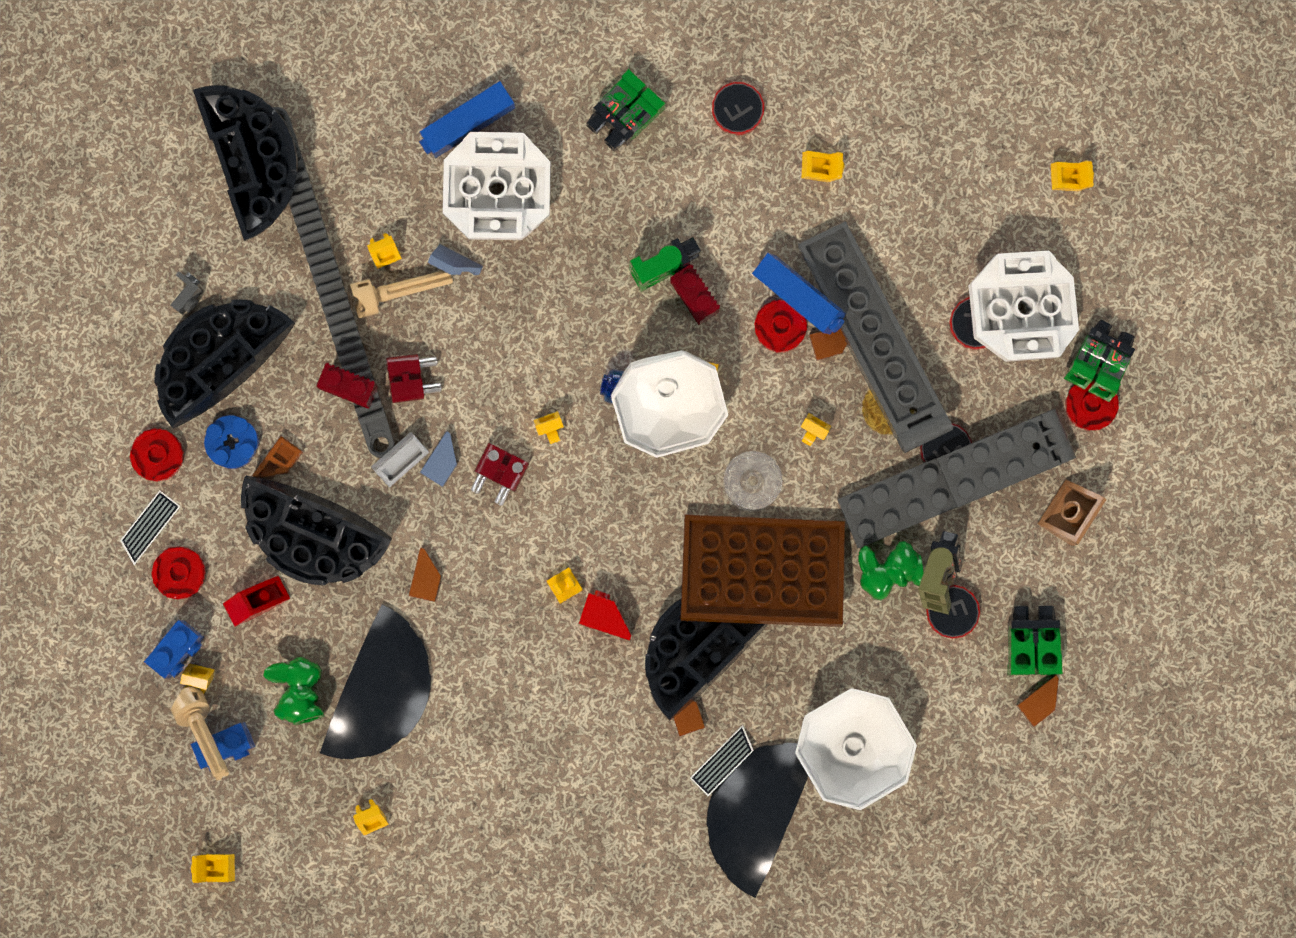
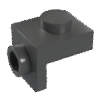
(187, 299)

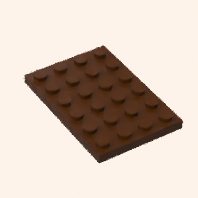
(763, 570)

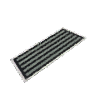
(148, 525)
(723, 762)

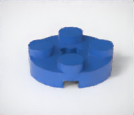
(217, 435)

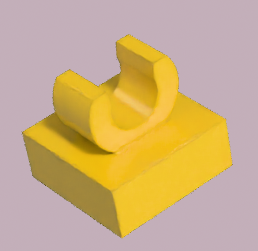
(384, 251)
(549, 425)
(815, 428)
(564, 585)
(197, 677)
(370, 819)

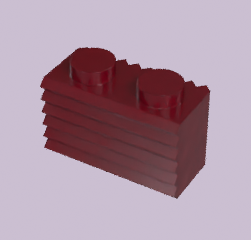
(695, 294)
(347, 385)

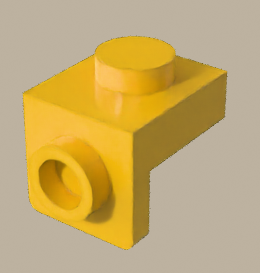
(822, 166)
(1072, 176)
(213, 868)

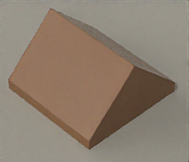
(1071, 512)

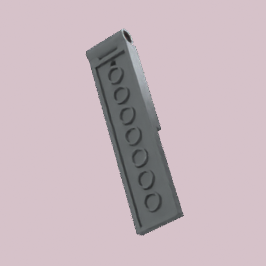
(876, 338)
(956, 478)

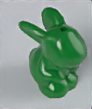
(900, 567)
(299, 700)

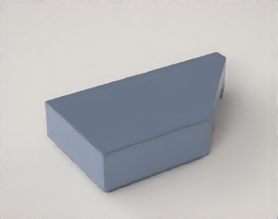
(453, 262)
(441, 462)

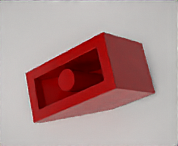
(256, 600)
(603, 615)

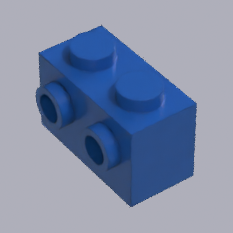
(174, 649)
(230, 742)

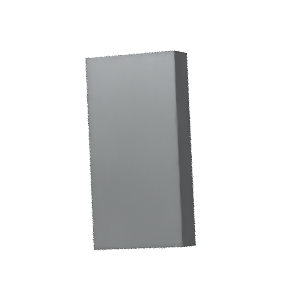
(400, 459)

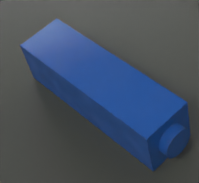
(467, 118)
(799, 294)

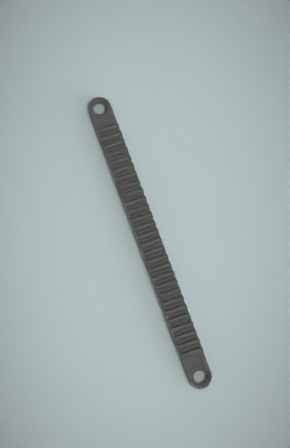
(334, 297)

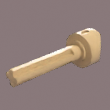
(369, 297)
(192, 713)

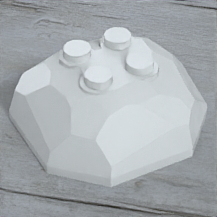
(669, 403)
(855, 749)

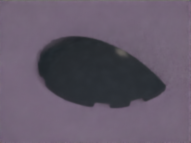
(253, 153)
(215, 355)
(309, 534)
(691, 656)
(383, 691)
(753, 812)

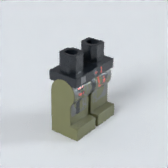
(940, 573)

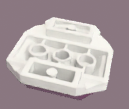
(493, 159)
(1049, 301)

